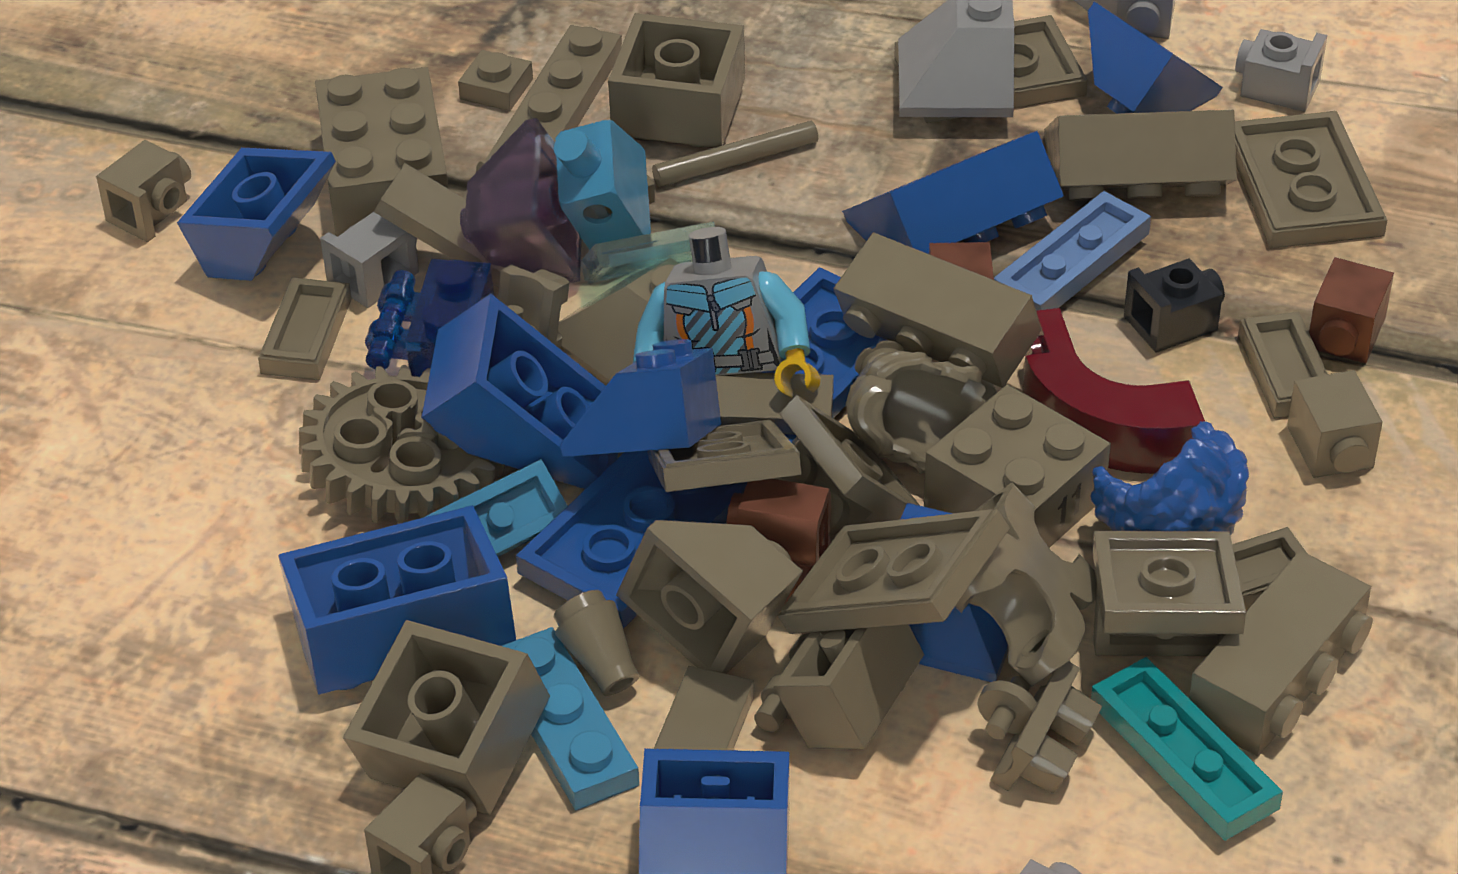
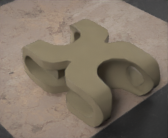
(1032, 592)

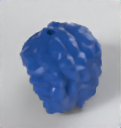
(1190, 493)

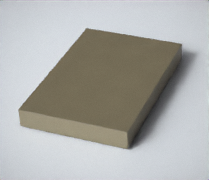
(1042, 65)
(1306, 180)
(727, 457)
(894, 572)

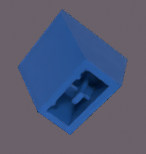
(714, 812)

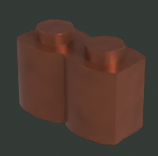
(789, 515)

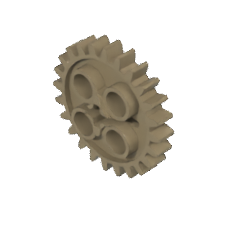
(381, 453)

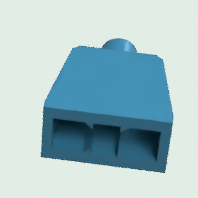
(600, 169)

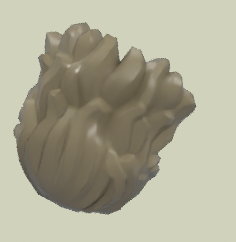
(910, 403)

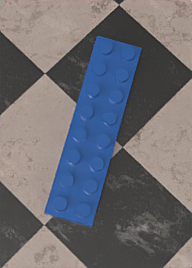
(603, 527)

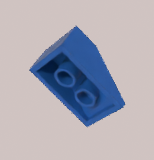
(510, 393)

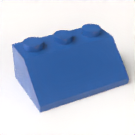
(964, 198)
(363, 588)

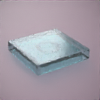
(636, 253)

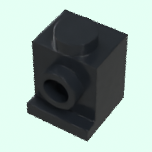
(1173, 303)

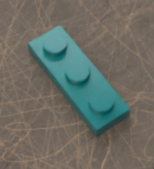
(1186, 748)

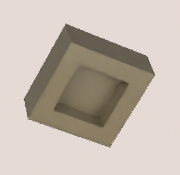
(495, 80)

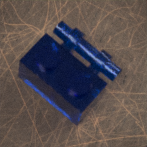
(446, 293)

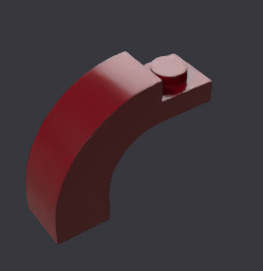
(1140, 421)

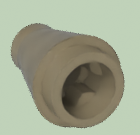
(595, 637)

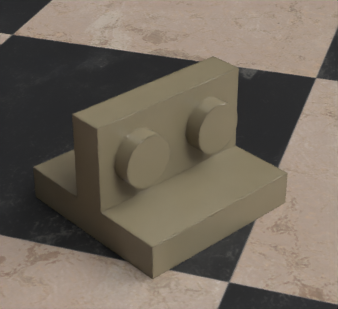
(837, 459)
(1165, 592)

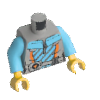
(734, 309)

